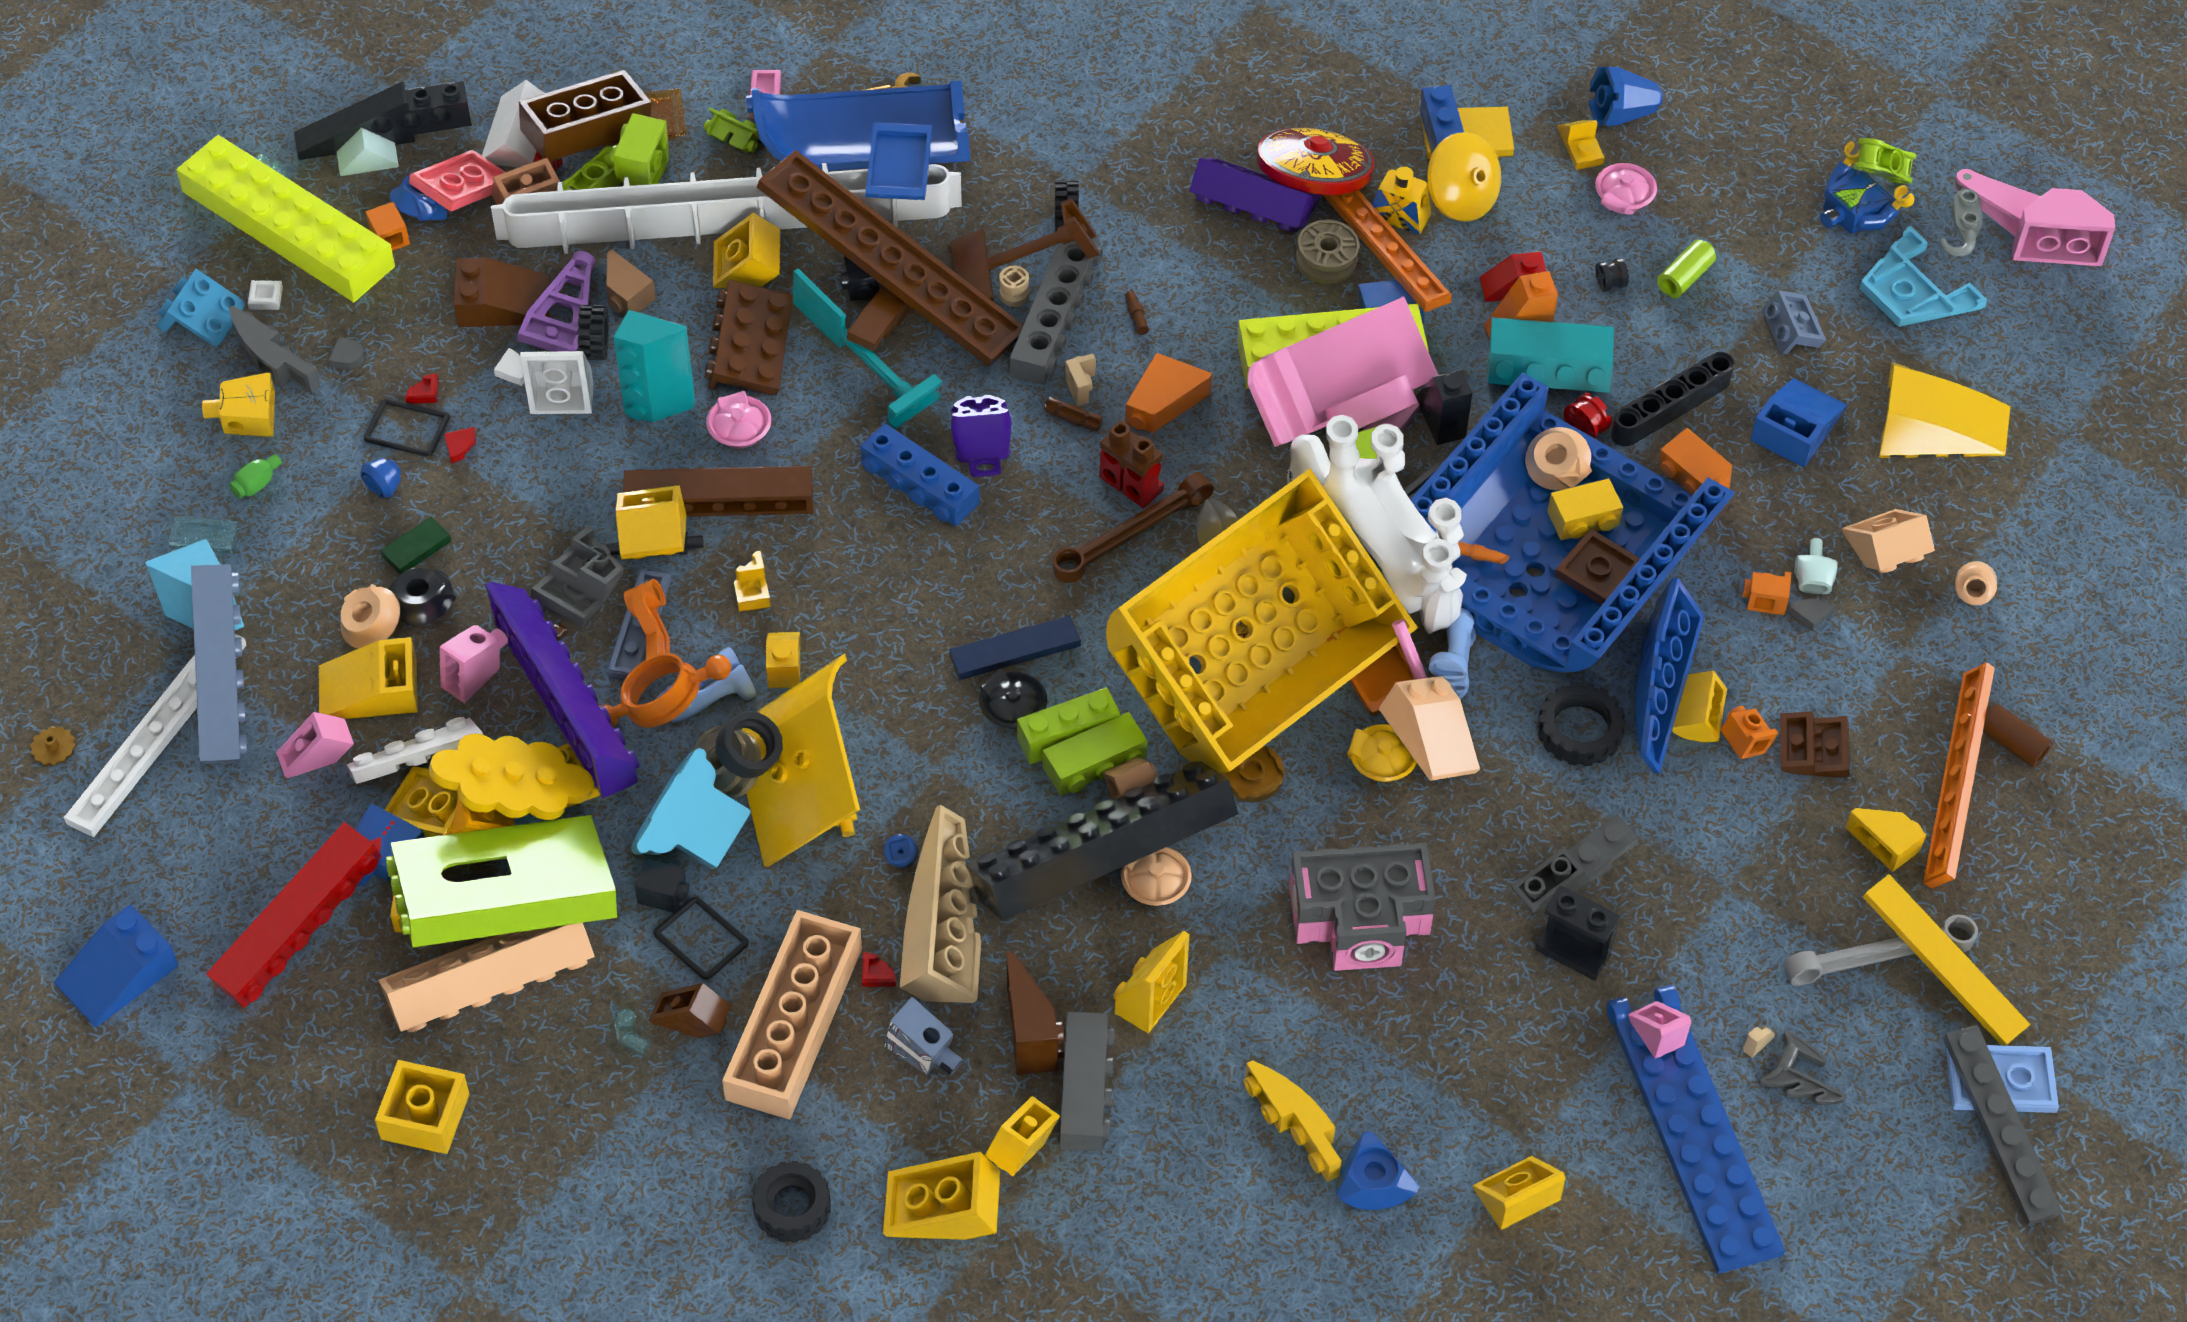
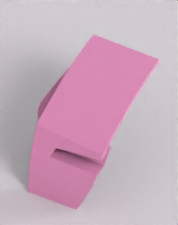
(1349, 370)

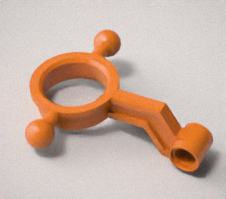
(644, 604)

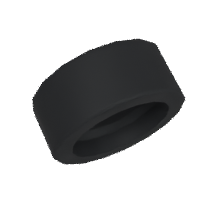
(764, 728)

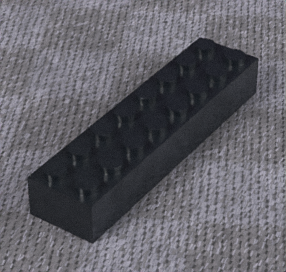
(1102, 839)

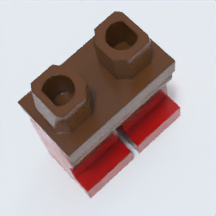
(1132, 462)

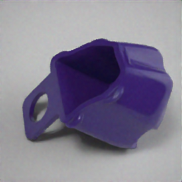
(981, 433)

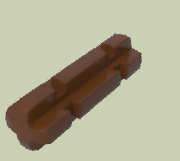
(1073, 414)

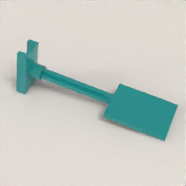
(831, 322)

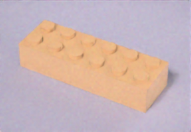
(792, 1015)

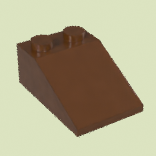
(495, 292)
(1034, 1028)

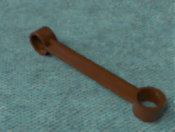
(1191, 492)

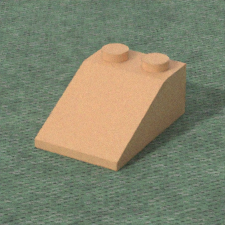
(1431, 726)

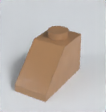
(627, 285)

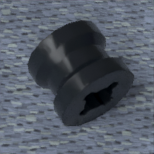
(1612, 274)

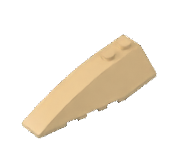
(939, 931)

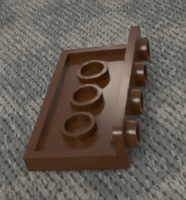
(749, 338)

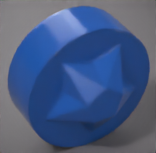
(901, 851)

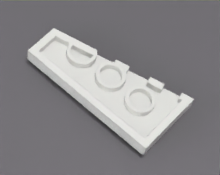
(411, 752)

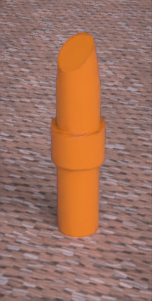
(1480, 553)

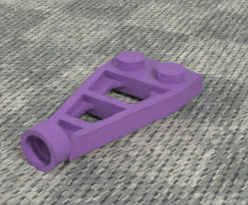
(551, 333)

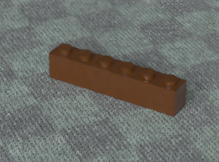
(732, 489)

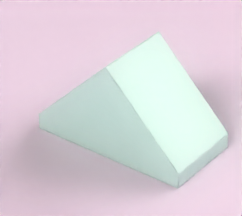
(366, 153)

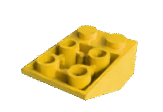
(370, 681)

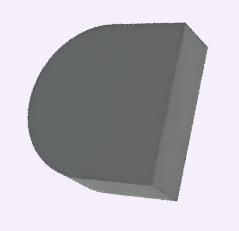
(347, 354)

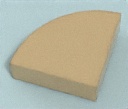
(1757, 1040)

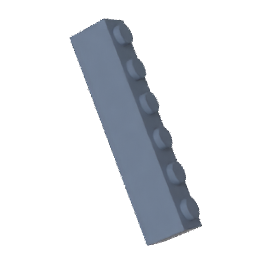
(216, 664)

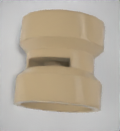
(1014, 286)

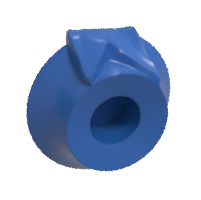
(415, 203)

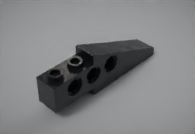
(390, 114)

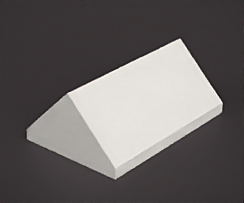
(506, 142)

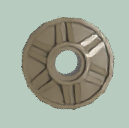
(1327, 251)
(745, 746)

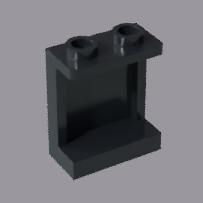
(1578, 932)

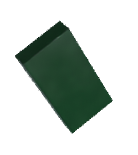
(416, 545)

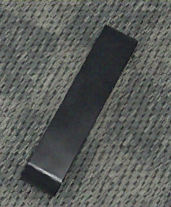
(1672, 399)

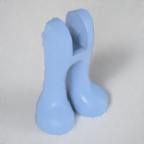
(1454, 663)
(736, 682)

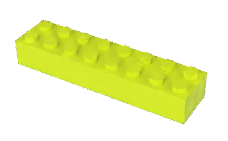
(286, 218)

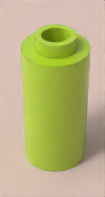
(1686, 268)

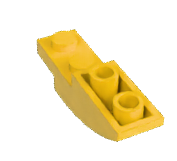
(1292, 1108)

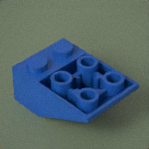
(1796, 421)

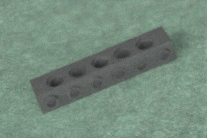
(1053, 312)

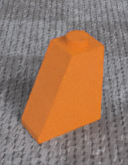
(1528, 299)
(1165, 393)

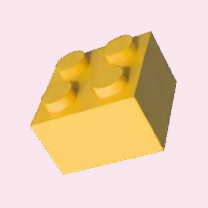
(422, 1106)

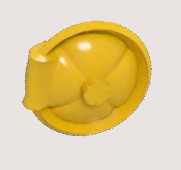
(1380, 753)

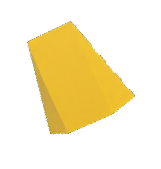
(1940, 418)

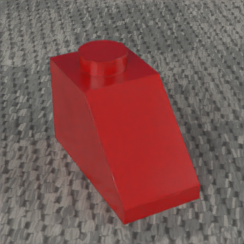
(1501, 278)

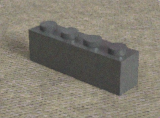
(1084, 1082)

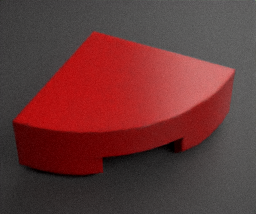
(424, 391)
(460, 443)
(876, 972)

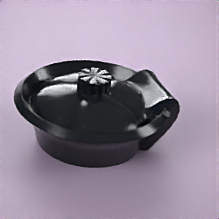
(422, 595)
(1010, 697)

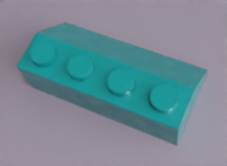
(1551, 353)
(653, 367)

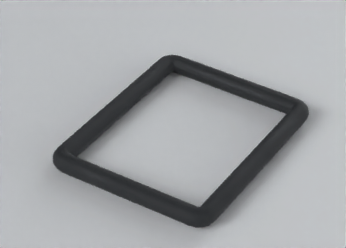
(445, 415)
(657, 934)

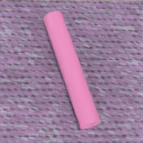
(1409, 649)

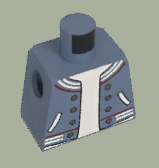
(921, 1039)

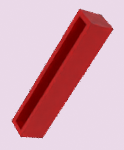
(294, 915)

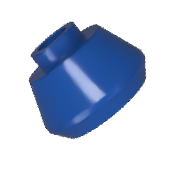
(381, 477)

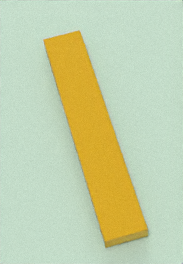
(1946, 960)

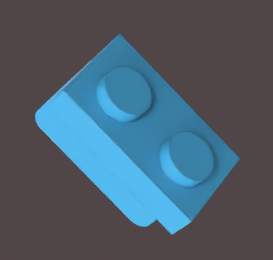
(200, 307)

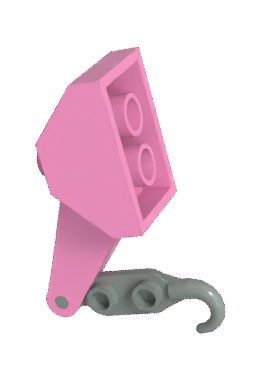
(2048, 228)

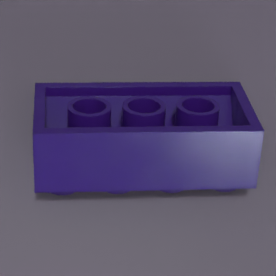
(1252, 192)

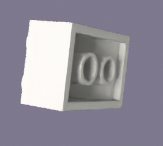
(557, 382)

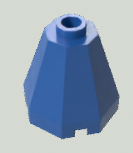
(1622, 96)

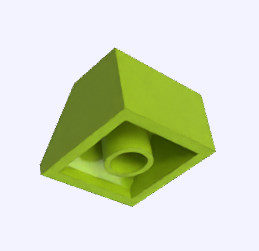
(641, 151)

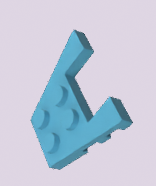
(1907, 293)

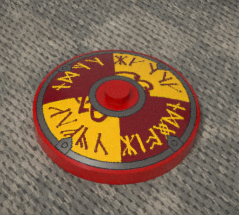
(1315, 161)

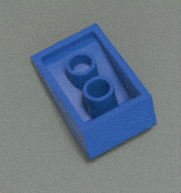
(116, 966)

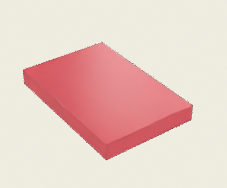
(457, 180)

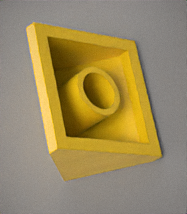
(1520, 1190)

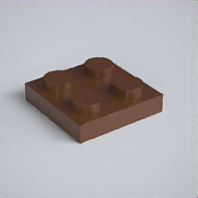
(1596, 566)

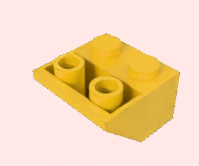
(651, 522)

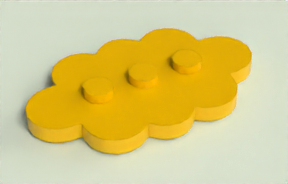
(511, 776)

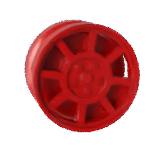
(1588, 415)

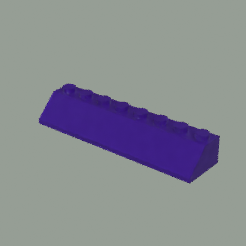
(562, 689)

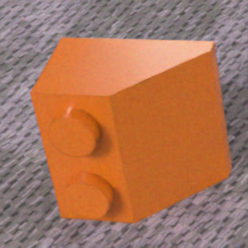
(1693, 461)

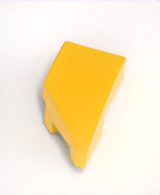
(751, 585)

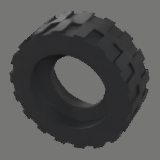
(784, 1176)

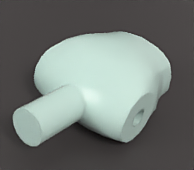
(1814, 571)

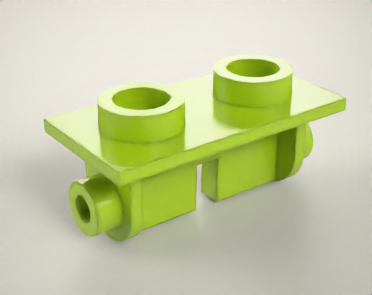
(725, 123)

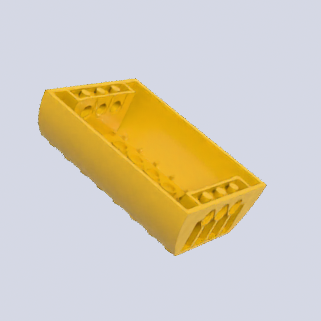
(1285, 664)

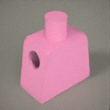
(470, 661)

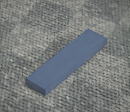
(631, 642)

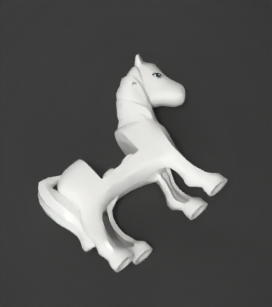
(1386, 521)

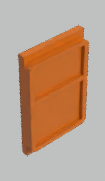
(1379, 677)

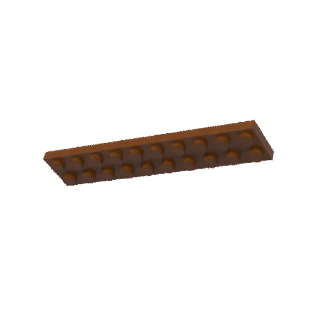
(891, 257)

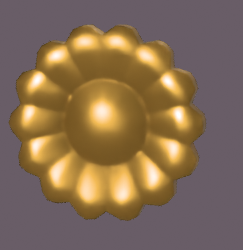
(52, 746)

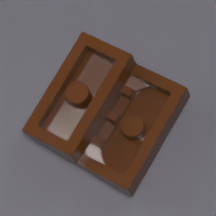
(1814, 745)

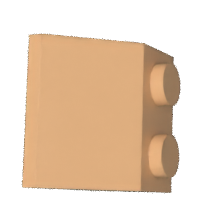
(1890, 539)

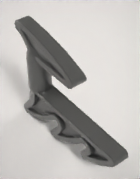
(1785, 1076)

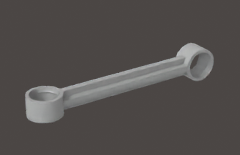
(1808, 967)

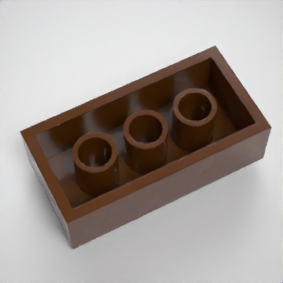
(581, 115)

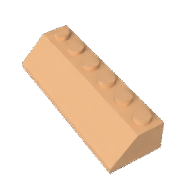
(482, 971)

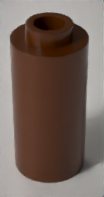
(2016, 735)

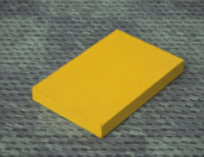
(1489, 123)

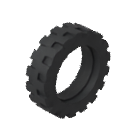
(1575, 751)

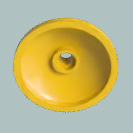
(1454, 180)

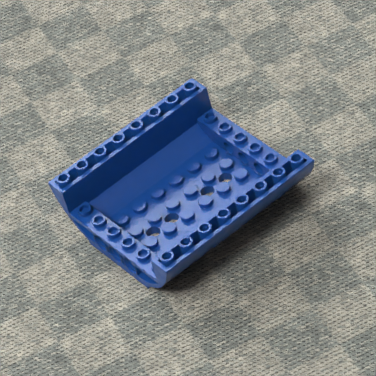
(1508, 513)

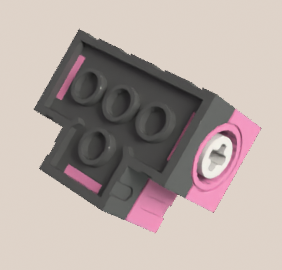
(1362, 901)

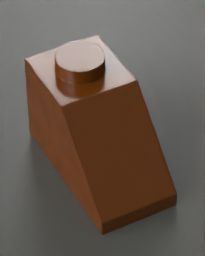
(691, 1011)

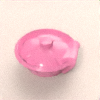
(1625, 187)
(738, 420)

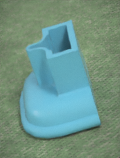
(692, 815)

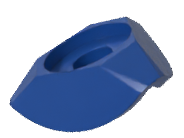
(1374, 1176)

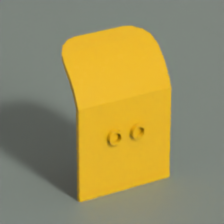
(812, 780)

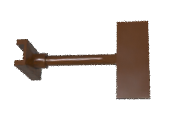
(972, 259)

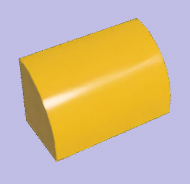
(1701, 708)

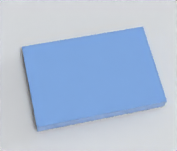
(2026, 1074)

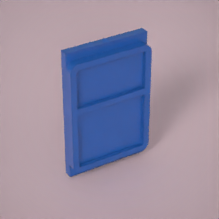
(899, 161)

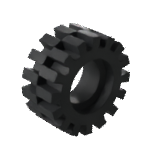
(1063, 191)
(593, 331)

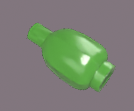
(254, 476)

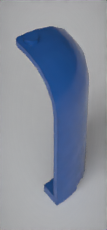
(839, 125)

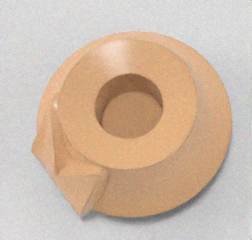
(1558, 458)
(369, 615)
(1157, 877)

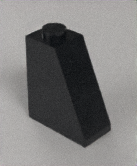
(1446, 406)

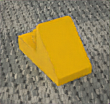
(1581, 143)

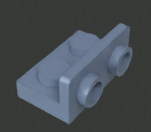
(1792, 321)

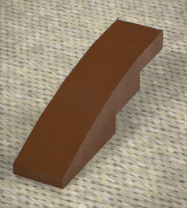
(878, 319)

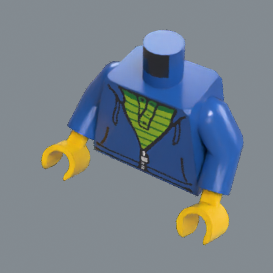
(1858, 200)

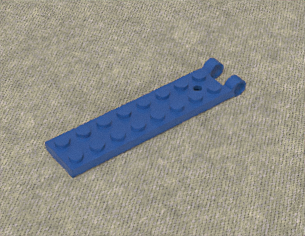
(1700, 1144)

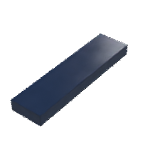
(1014, 647)

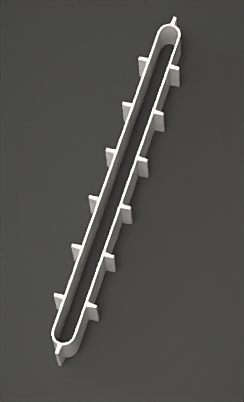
(686, 209)

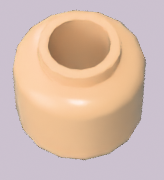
(1976, 583)

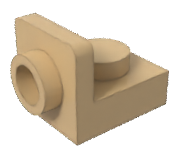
(1078, 377)

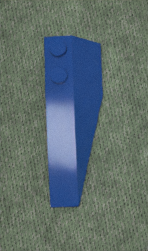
(1665, 669)

